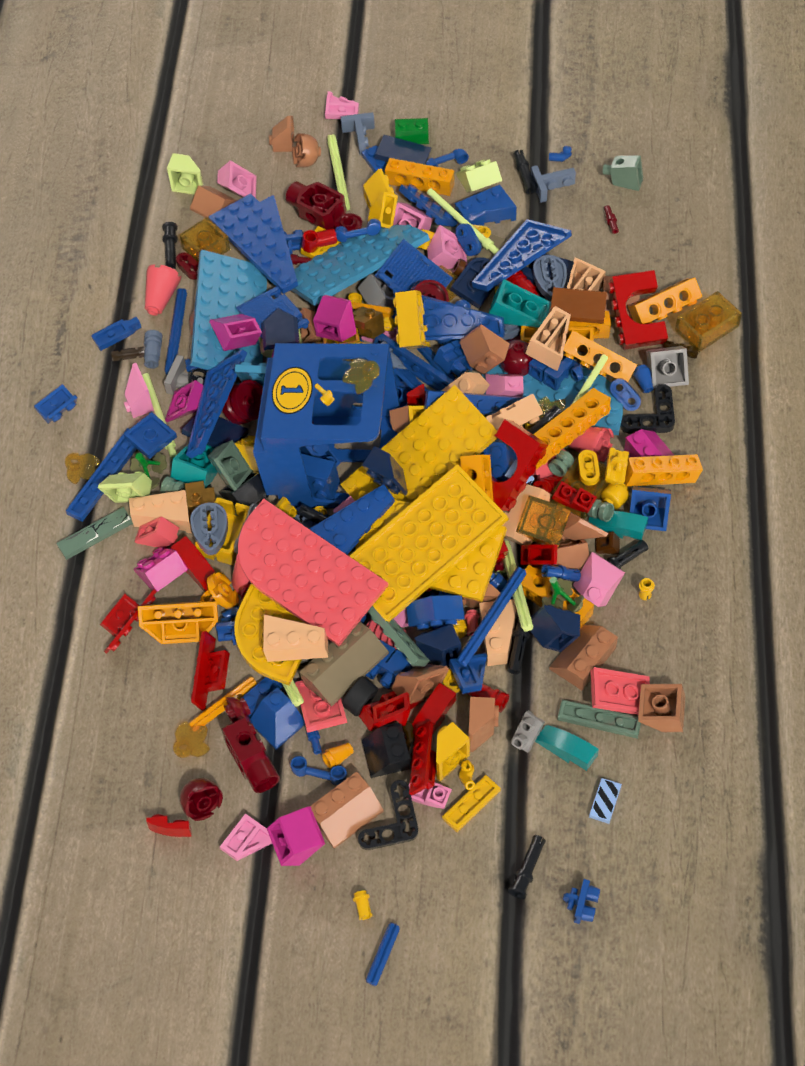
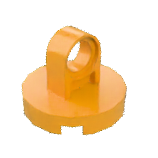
(220, 591)

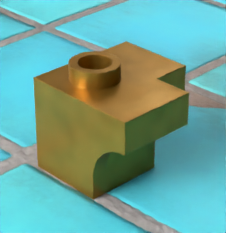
(369, 322)
(197, 494)

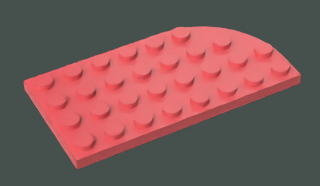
(306, 572)

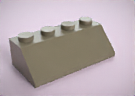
(345, 665)

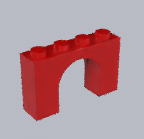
(632, 333)
(529, 451)

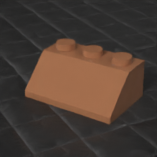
(583, 654)
(346, 809)

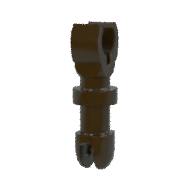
(692, 351)
(410, 740)

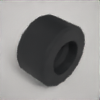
(359, 695)

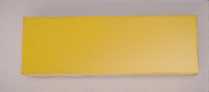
(471, 803)

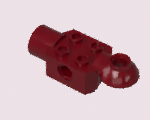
(322, 206)
(246, 748)

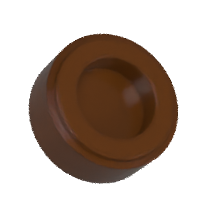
(459, 267)

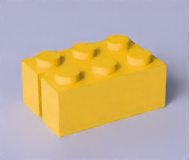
(235, 523)

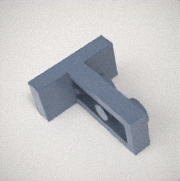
(359, 124)
(551, 180)

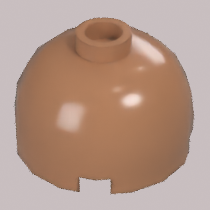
(306, 150)

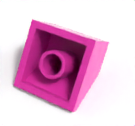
(646, 444)

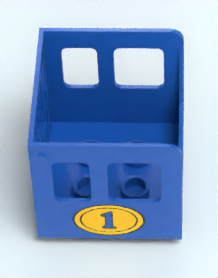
(293, 402)

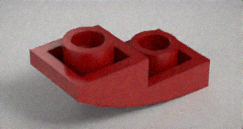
(575, 499)
(161, 825)

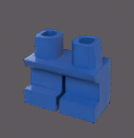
(452, 358)
(548, 375)
(390, 666)

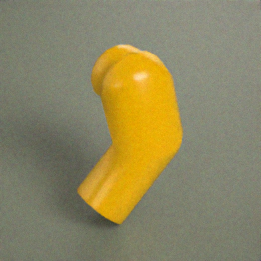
(466, 774)

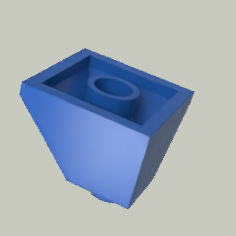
(277, 718)

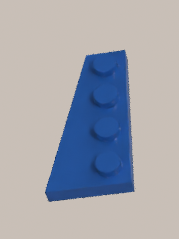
(432, 209)

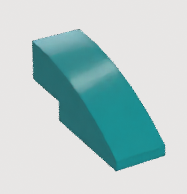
(623, 524)
(567, 746)

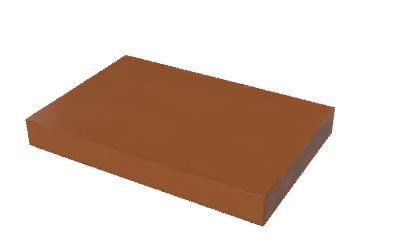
(581, 304)

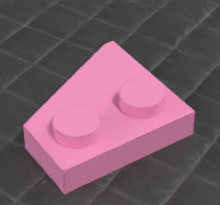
(339, 107)
(246, 838)

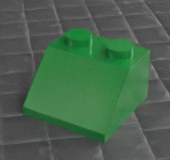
(412, 130)

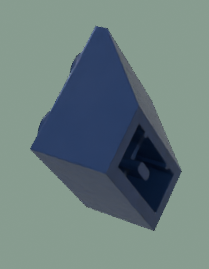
(385, 470)
(555, 627)
(439, 645)

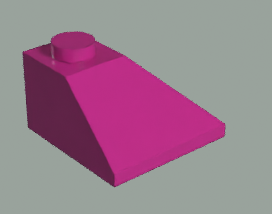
(184, 401)

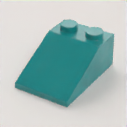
(519, 306)
(194, 469)

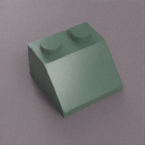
(230, 464)

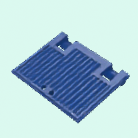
(409, 269)
(265, 305)

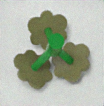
(141, 464)
(562, 590)

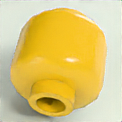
(615, 494)

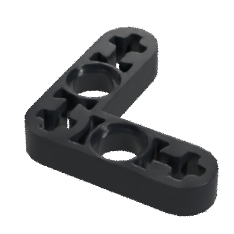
(660, 416)
(396, 828)

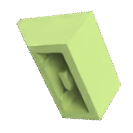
(479, 176)

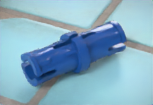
(561, 572)

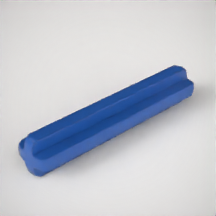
(382, 954)

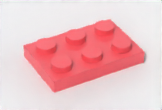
(616, 690)
(317, 712)

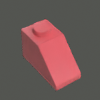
(157, 533)

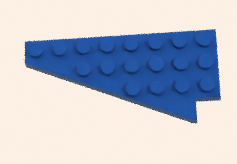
(260, 237)

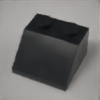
(248, 492)
(386, 751)

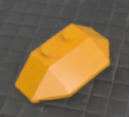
(178, 621)

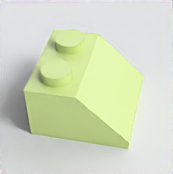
(183, 174)
(126, 486)

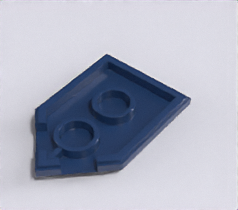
(279, 328)

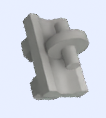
(527, 732)

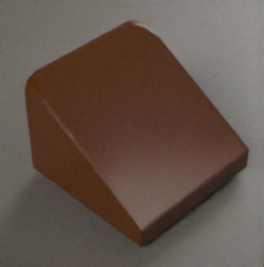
(608, 544)

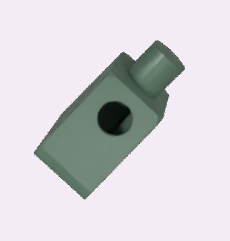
(625, 171)

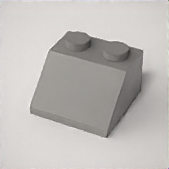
(376, 292)
(668, 366)

